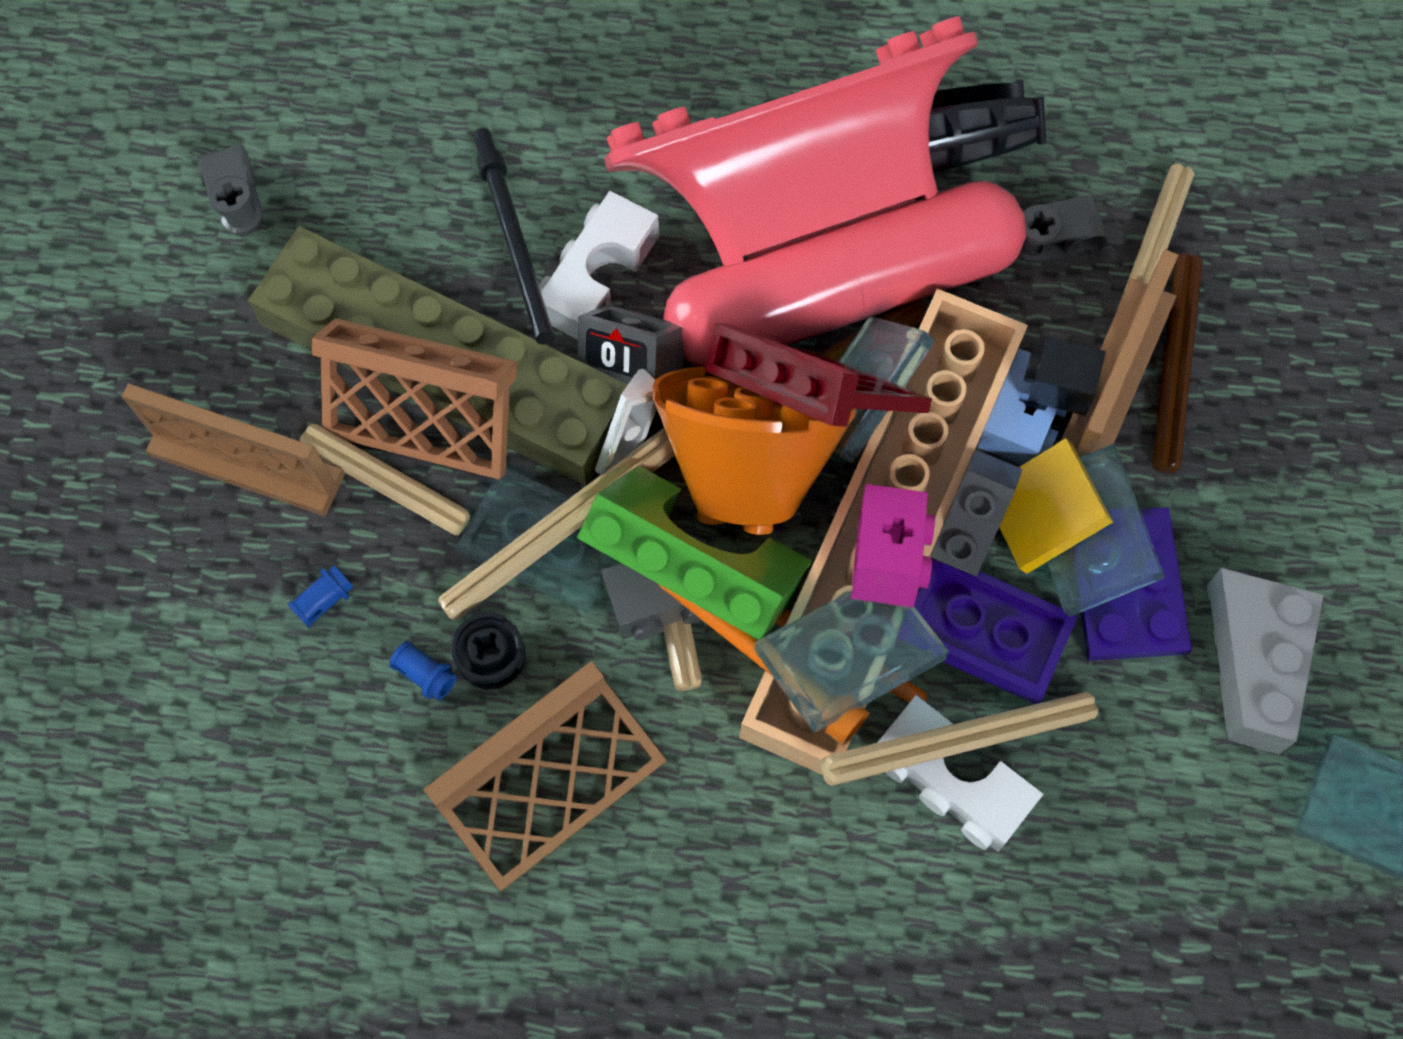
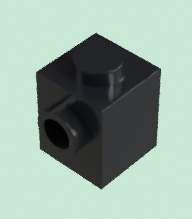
(1064, 375)

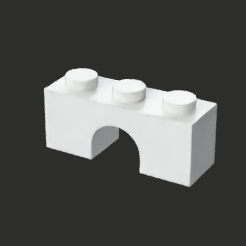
(611, 234)
(987, 808)

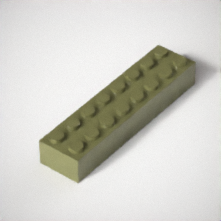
(555, 404)

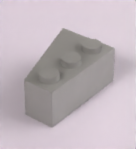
(1264, 656)

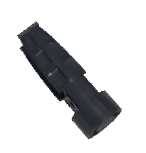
(983, 123)

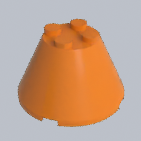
(741, 451)

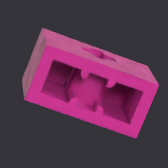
(891, 546)

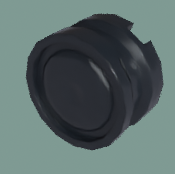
(488, 650)

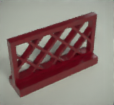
(804, 378)

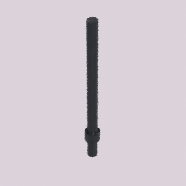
(493, 171)

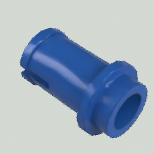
(321, 596)
(424, 671)

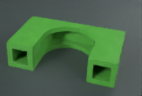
(742, 589)

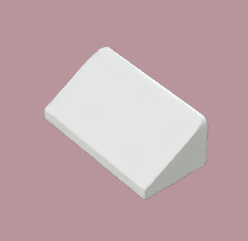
(629, 422)

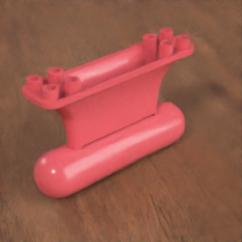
(825, 201)

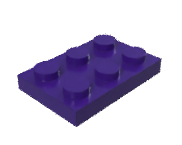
(1147, 619)
(995, 629)

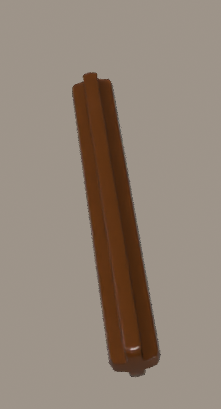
(1177, 364)

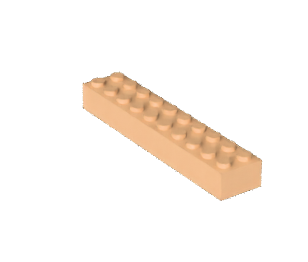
(904, 452)

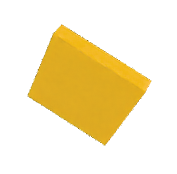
(1052, 507)

